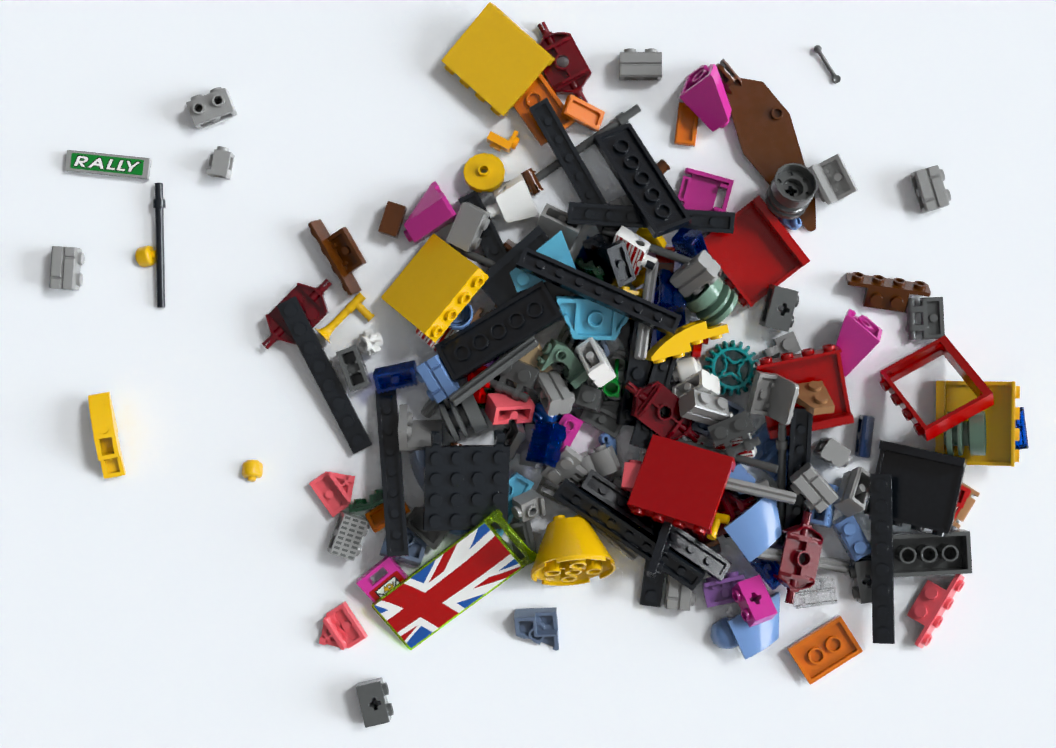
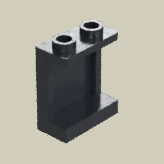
(612, 258)

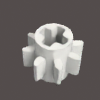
(370, 342)

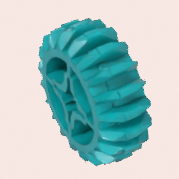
(726, 360)

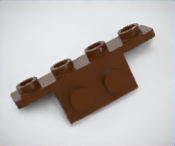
(341, 254)
(887, 292)

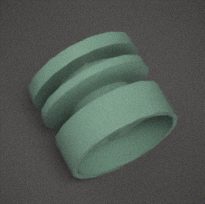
(712, 303)
(968, 433)

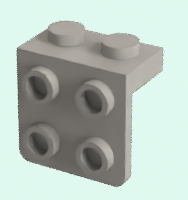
(833, 179)
(773, 397)

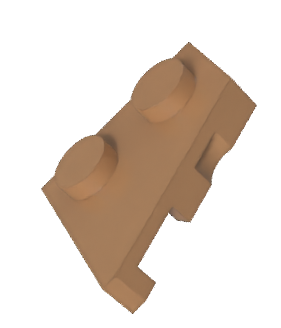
(815, 398)

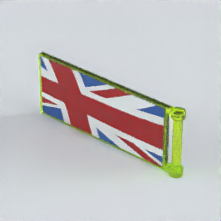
(452, 581)

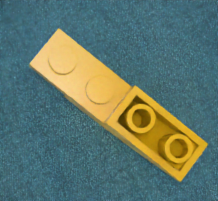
(680, 343)
(105, 435)

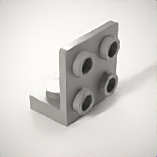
(415, 433)

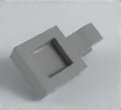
(783, 344)

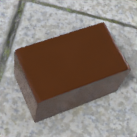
(392, 219)

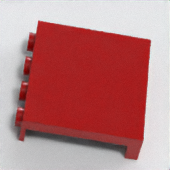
(756, 252)
(812, 366)
(680, 484)

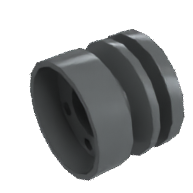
(791, 191)
(462, 416)

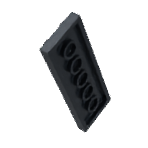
(642, 180)
(499, 331)

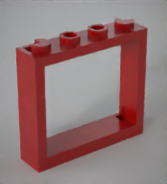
(920, 358)

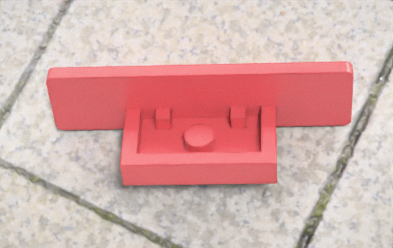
(931, 605)

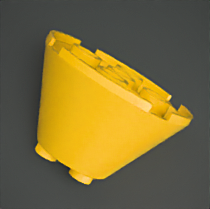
(571, 553)

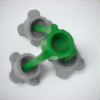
(612, 388)

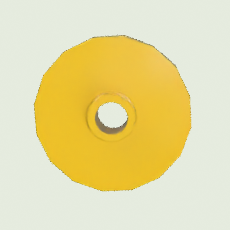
(486, 181)

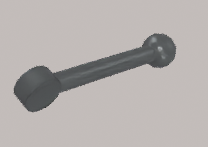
(835, 78)

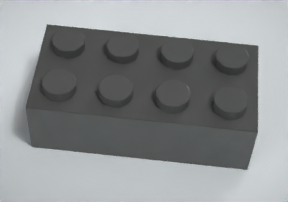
(928, 554)

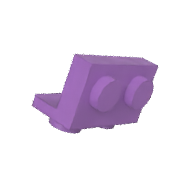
(718, 592)

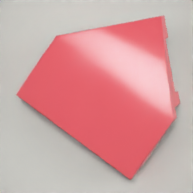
(334, 491)
(341, 628)

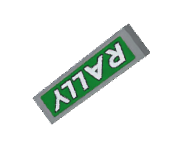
(108, 164)

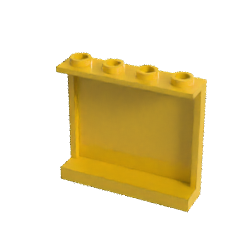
(496, 59)
(434, 287)
(999, 420)

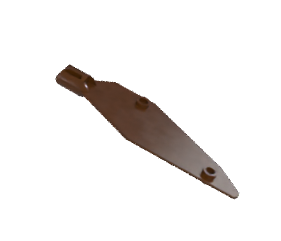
(763, 129)

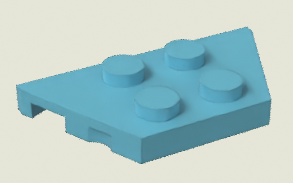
(590, 319)

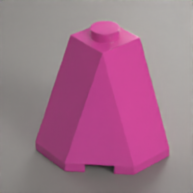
(707, 97)
(429, 215)
(856, 339)

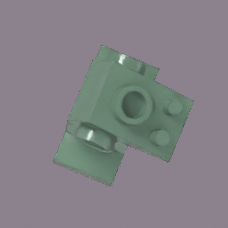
(558, 352)

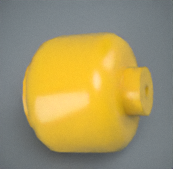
(145, 256)
(252, 469)

